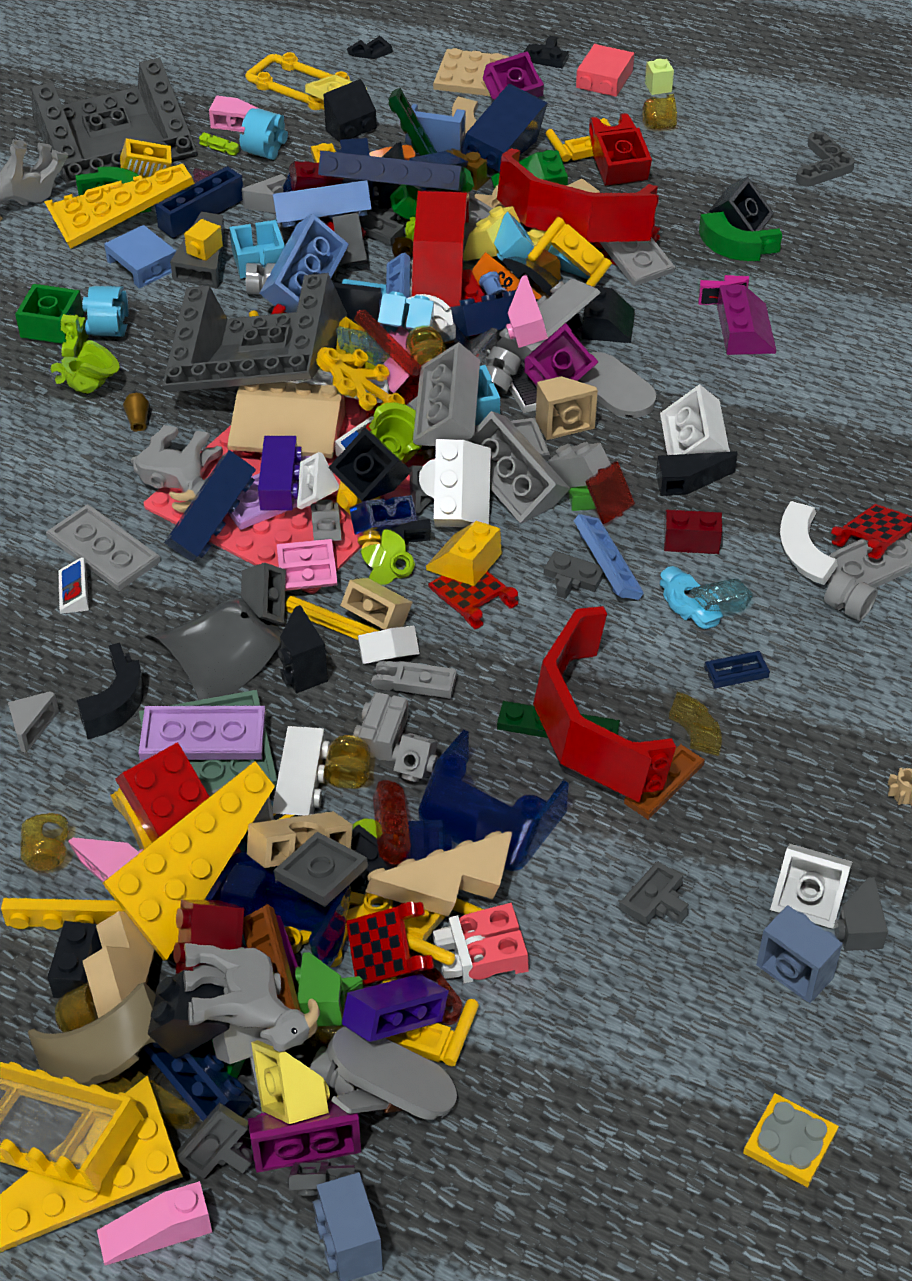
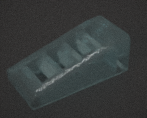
(362, 341)
(723, 596)

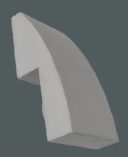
(326, 520)

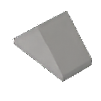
(32, 717)

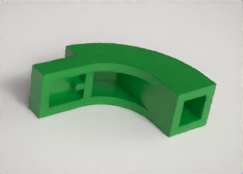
(104, 176)
(405, 197)
(737, 243)

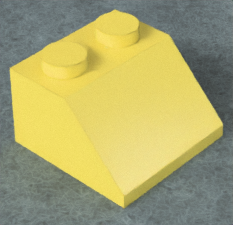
(484, 235)
(288, 1086)

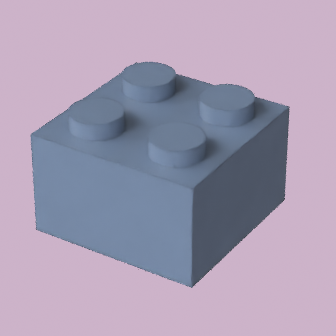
(799, 953)
(347, 1228)

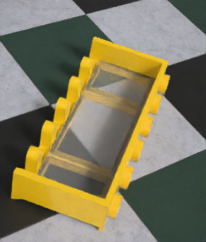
(62, 1125)

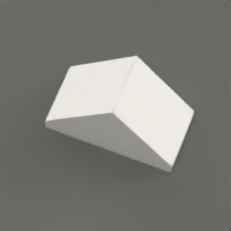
(315, 480)
(388, 644)

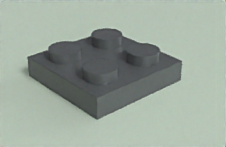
(321, 868)

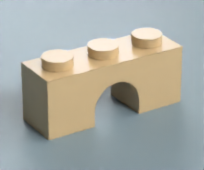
(277, 839)

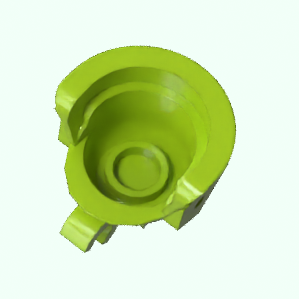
(87, 370)
(395, 428)

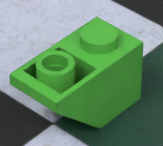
(324, 986)

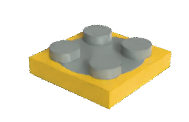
(791, 1140)

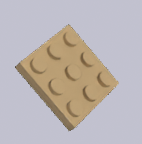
(464, 71)

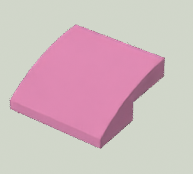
(307, 564)

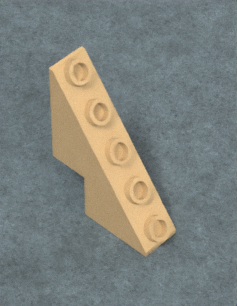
(438, 877)
(119, 964)

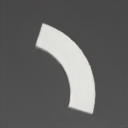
(799, 547)

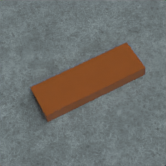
(683, 767)

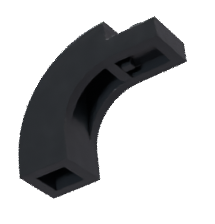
(119, 702)

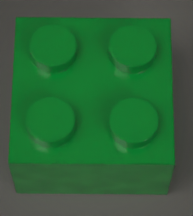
(42, 312)

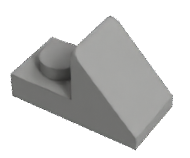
(260, 195)

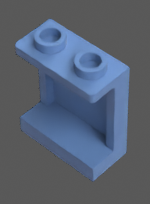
(443, 130)
(141, 254)

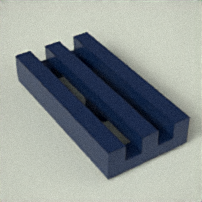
(738, 672)

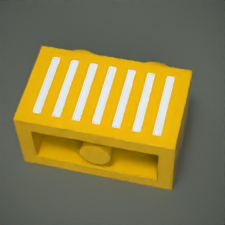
(145, 157)

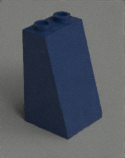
(507, 123)

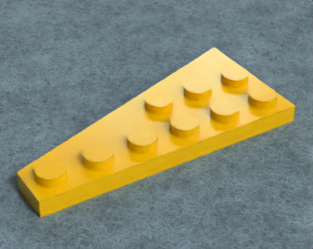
(113, 203)
(187, 858)
(44, 1204)

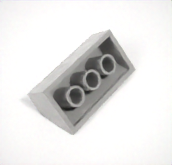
(557, 310)
(447, 397)
(517, 470)

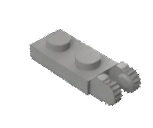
(415, 678)

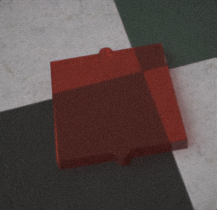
(610, 492)

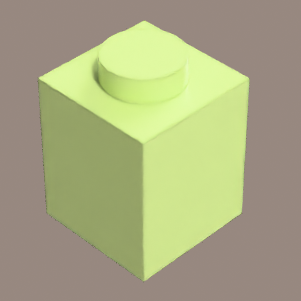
(659, 76)

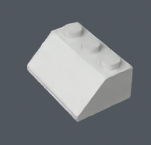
(694, 424)
(461, 483)

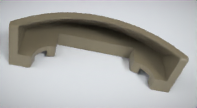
(101, 1047)

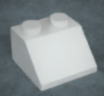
(811, 884)

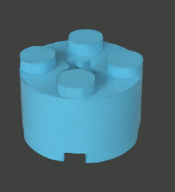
(263, 133)
(106, 311)

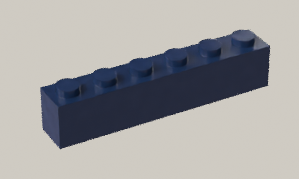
(391, 171)

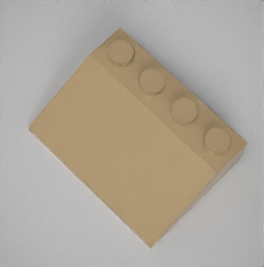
(287, 409)

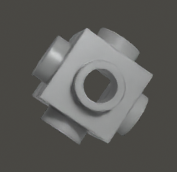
(415, 757)

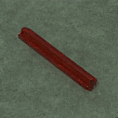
(388, 343)

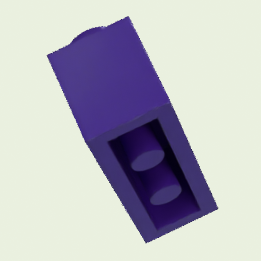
(279, 473)
(394, 1007)

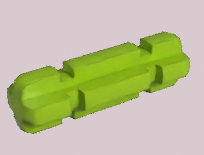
(219, 144)

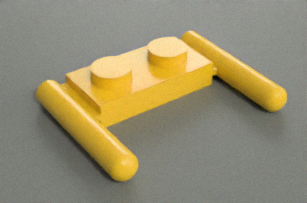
(574, 148)
(574, 248)
(421, 927)
(437, 1040)

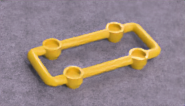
(290, 62)

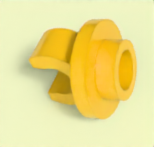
(369, 538)

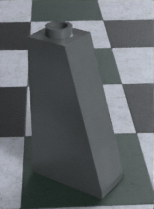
(195, 270)

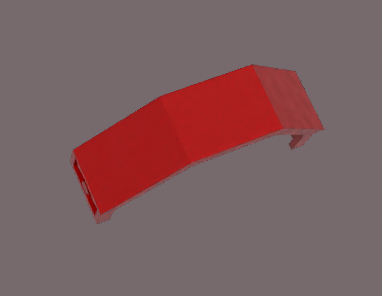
(593, 215)
(439, 244)
(581, 744)

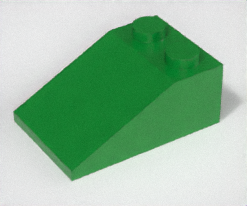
(543, 165)

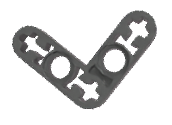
(837, 163)

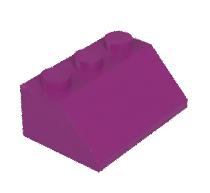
(744, 321)
(310, 1140)

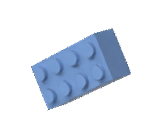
(322, 202)
(310, 250)

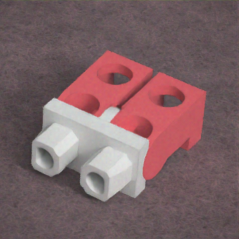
(483, 944)

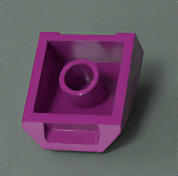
(513, 70)
(558, 357)

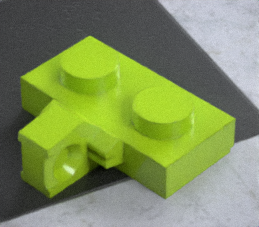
(75, 334)

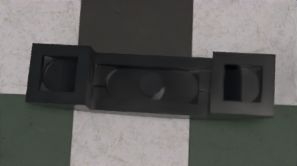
(544, 279)

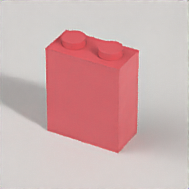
(605, 70)

